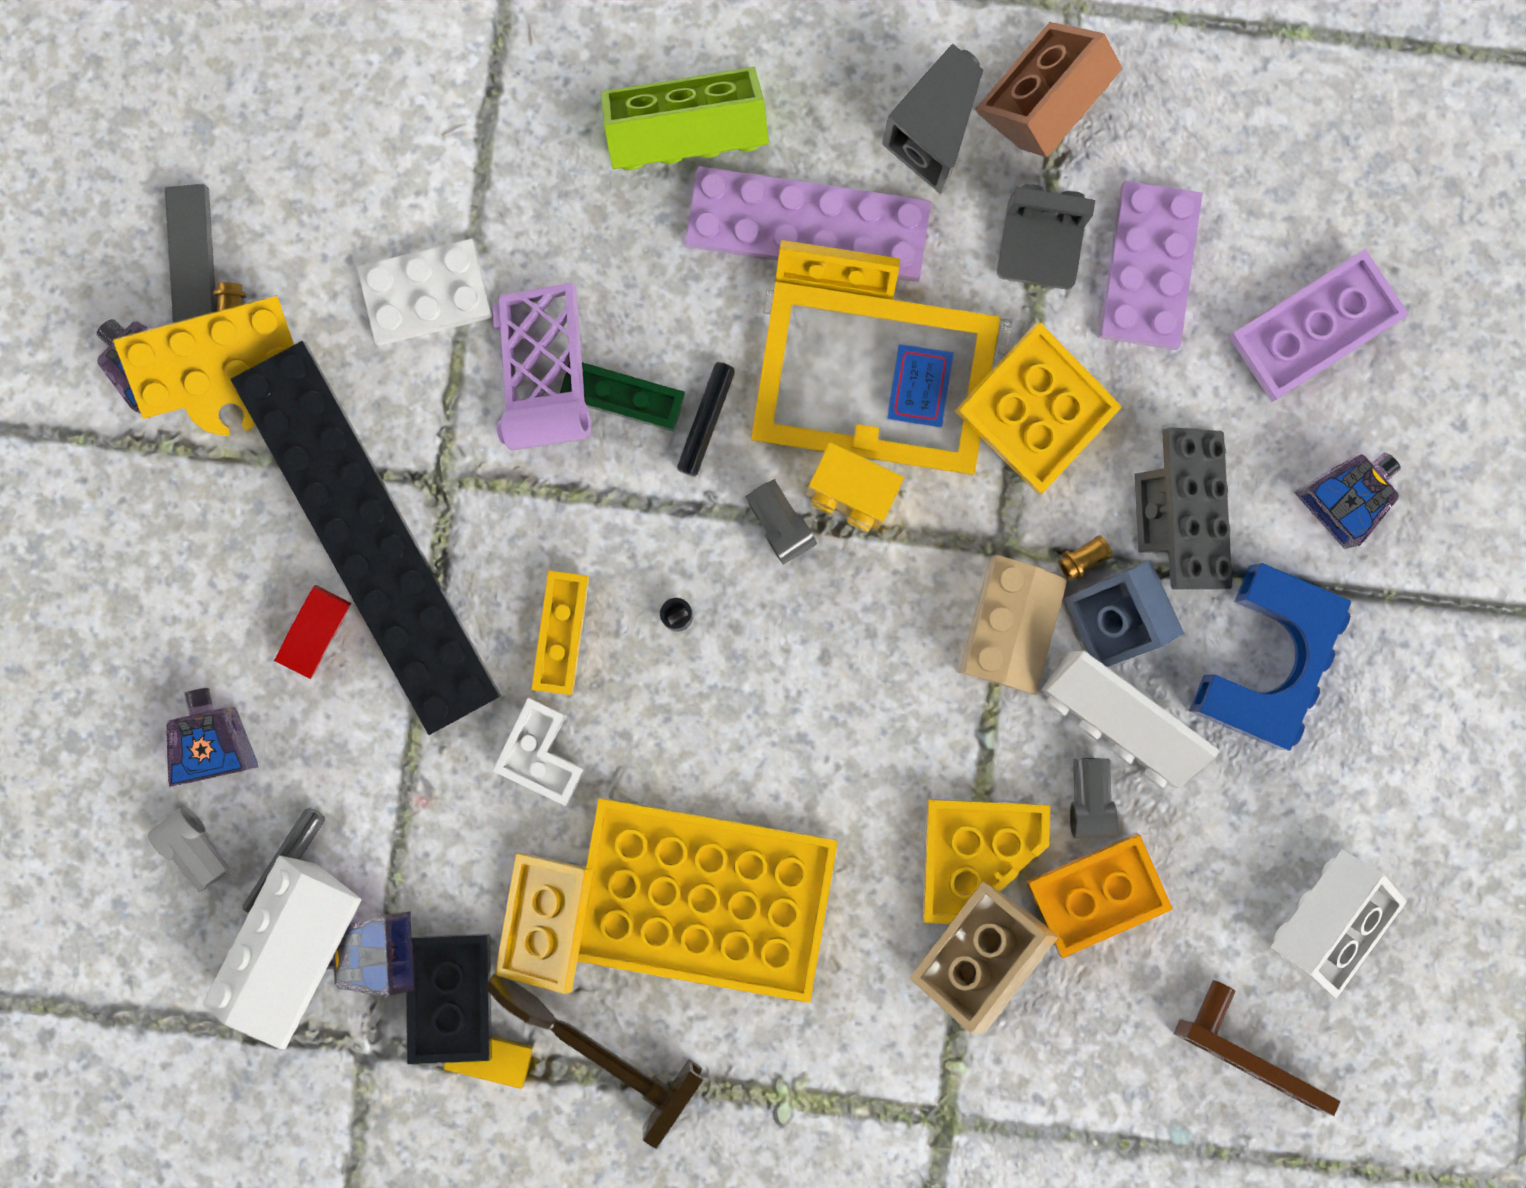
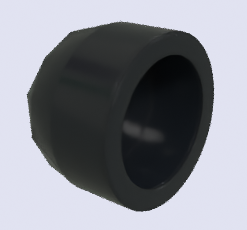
(673, 608)

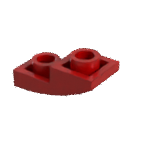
(312, 631)

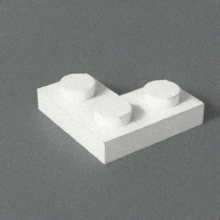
(528, 758)

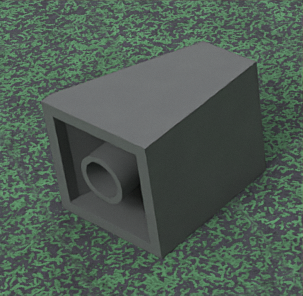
(933, 117)

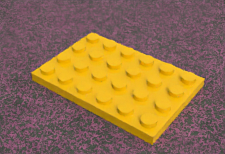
(706, 899)

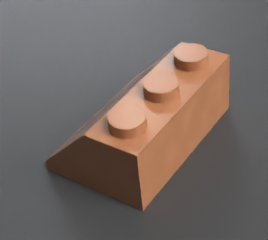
(1050, 87)

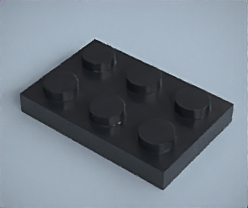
(450, 1006)

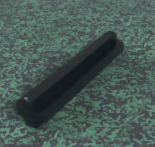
(706, 419)

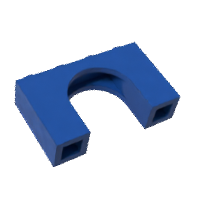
(1314, 622)

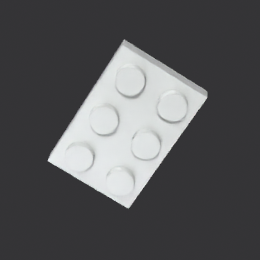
(424, 292)

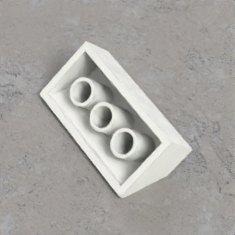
(1127, 720)
(282, 951)

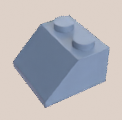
(1124, 615)

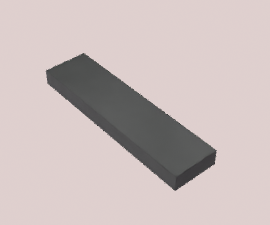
(190, 251)

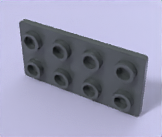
(1187, 509)

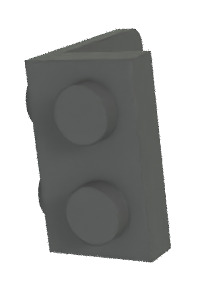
(1043, 236)

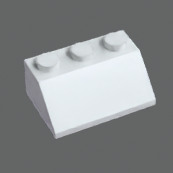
(1338, 922)

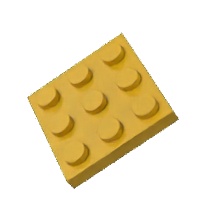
(1038, 408)

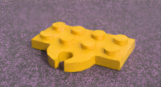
(195, 358)

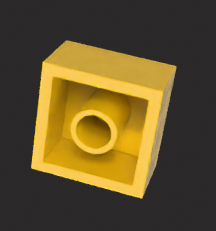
(853, 487)

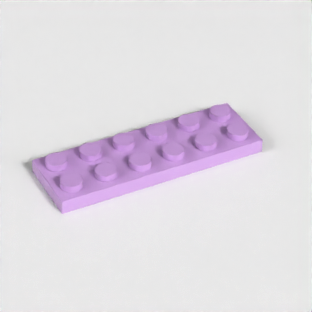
(755, 212)

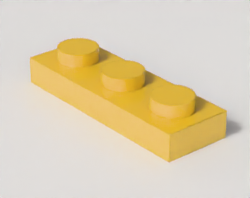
(837, 269)
(560, 632)

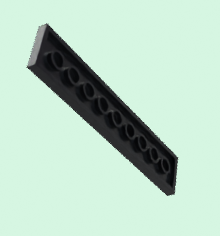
(366, 537)

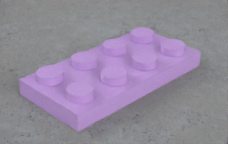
(1150, 265)
(1318, 325)

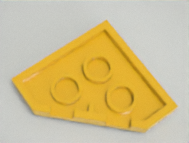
(977, 844)

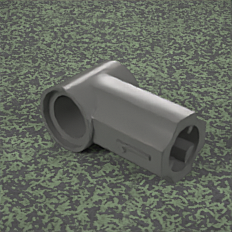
(785, 530)
(1093, 811)

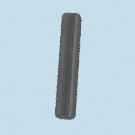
(293, 847)

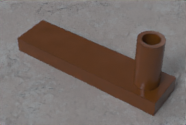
(1204, 1035)

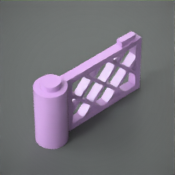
(541, 418)

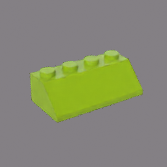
(684, 118)

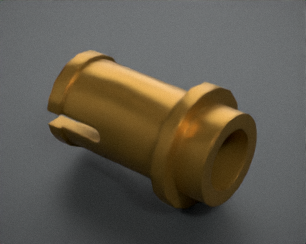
(228, 295)
(1084, 558)

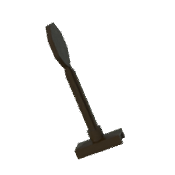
(667, 1100)

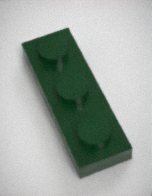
(629, 397)

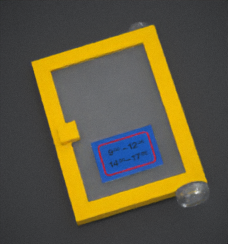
(873, 376)

